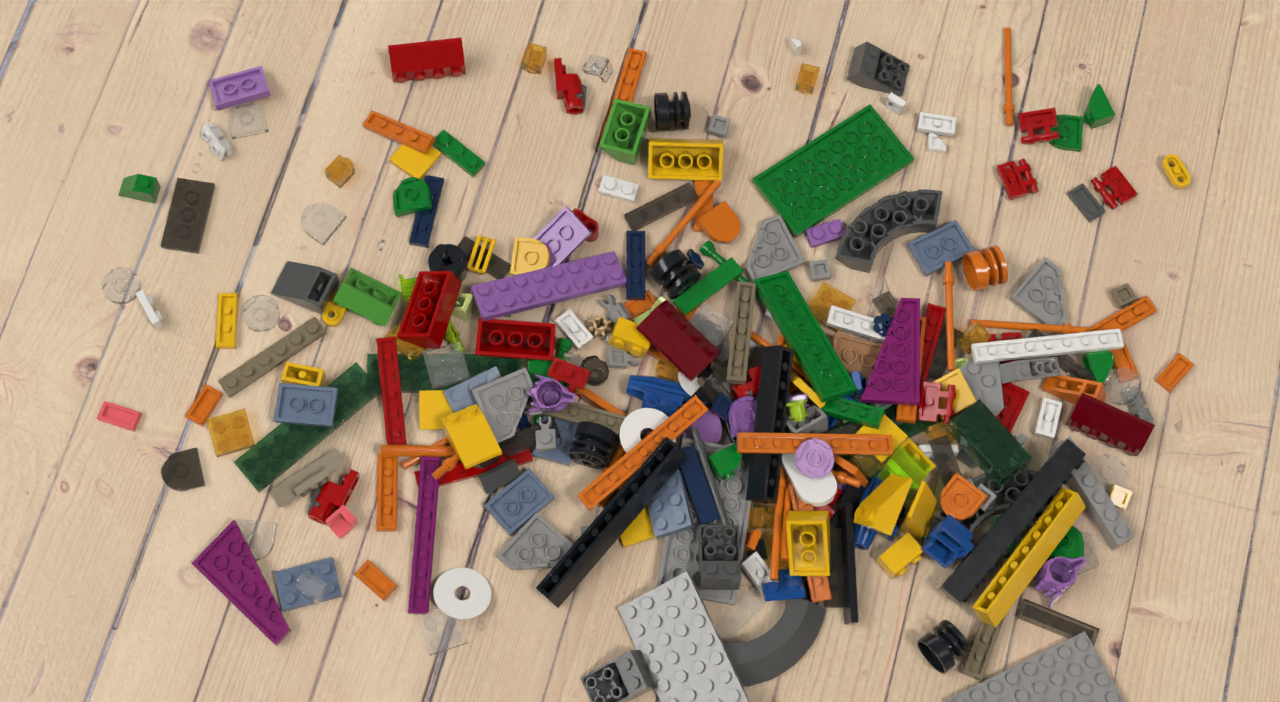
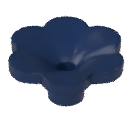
(695, 259)
(880, 325)
(523, 422)

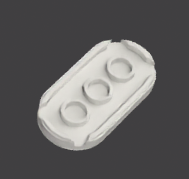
(812, 491)

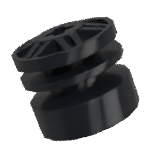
(671, 111)
(675, 274)
(592, 445)
(944, 646)

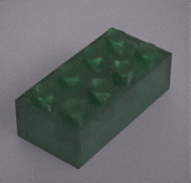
(988, 443)

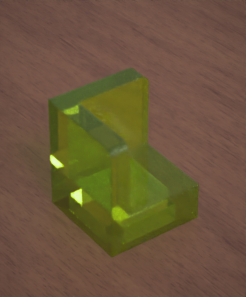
(407, 287)

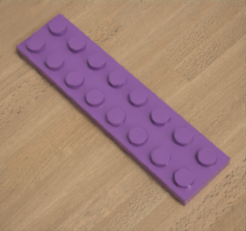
(548, 286)

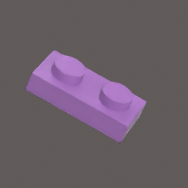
(825, 233)

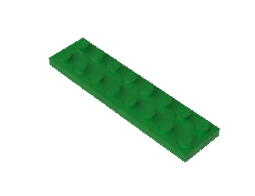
(805, 336)

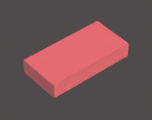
(119, 416)

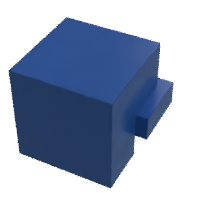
(947, 541)

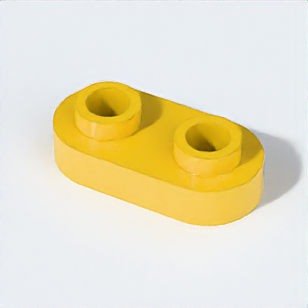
(1176, 172)
(333, 307)

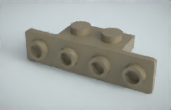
(308, 477)

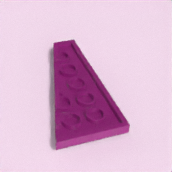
(897, 367)
(236, 574)

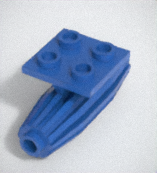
(658, 393)
(863, 536)

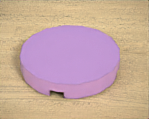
(814, 458)

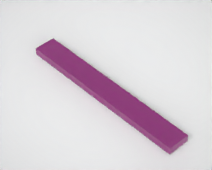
(424, 537)

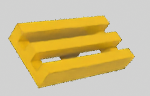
(485, 240)

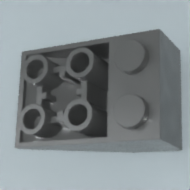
(877, 70)
(306, 286)
(719, 557)
(619, 679)

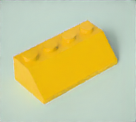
(677, 159)

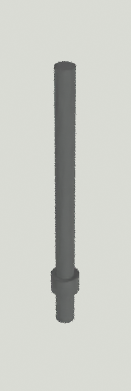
(700, 448)

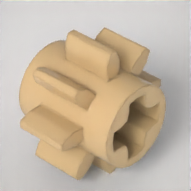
(596, 323)

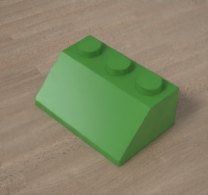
(625, 131)
(367, 297)

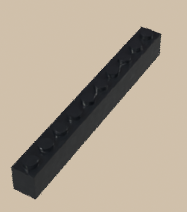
(612, 522)
(1012, 522)

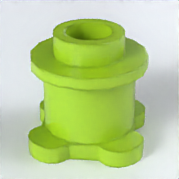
(797, 410)

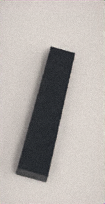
(850, 584)

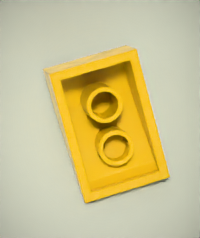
(470, 436)
(883, 505)
(919, 513)
(808, 543)

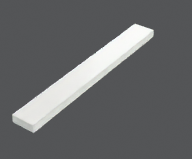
(1047, 346)

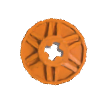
(985, 268)

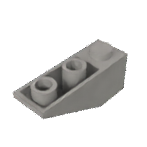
(1029, 369)

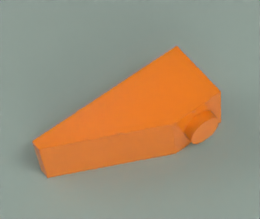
(1071, 388)

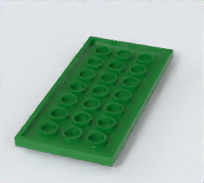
(832, 170)

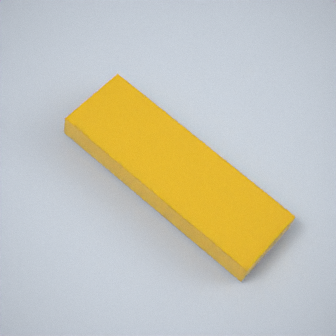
(227, 320)

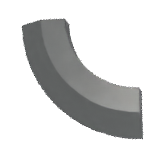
(886, 221)
(1005, 495)
(780, 646)

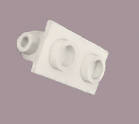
(211, 135)

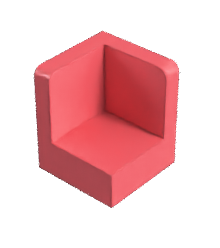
(341, 522)

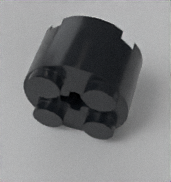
(449, 255)

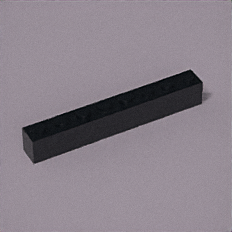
(770, 418)

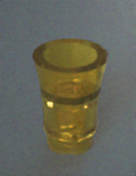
(761, 517)

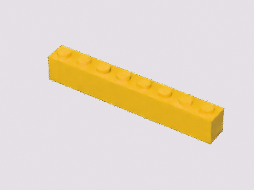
(1029, 557)

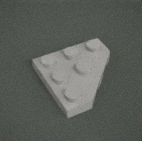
(773, 250)
(1043, 294)
(985, 383)
(504, 402)
(534, 546)

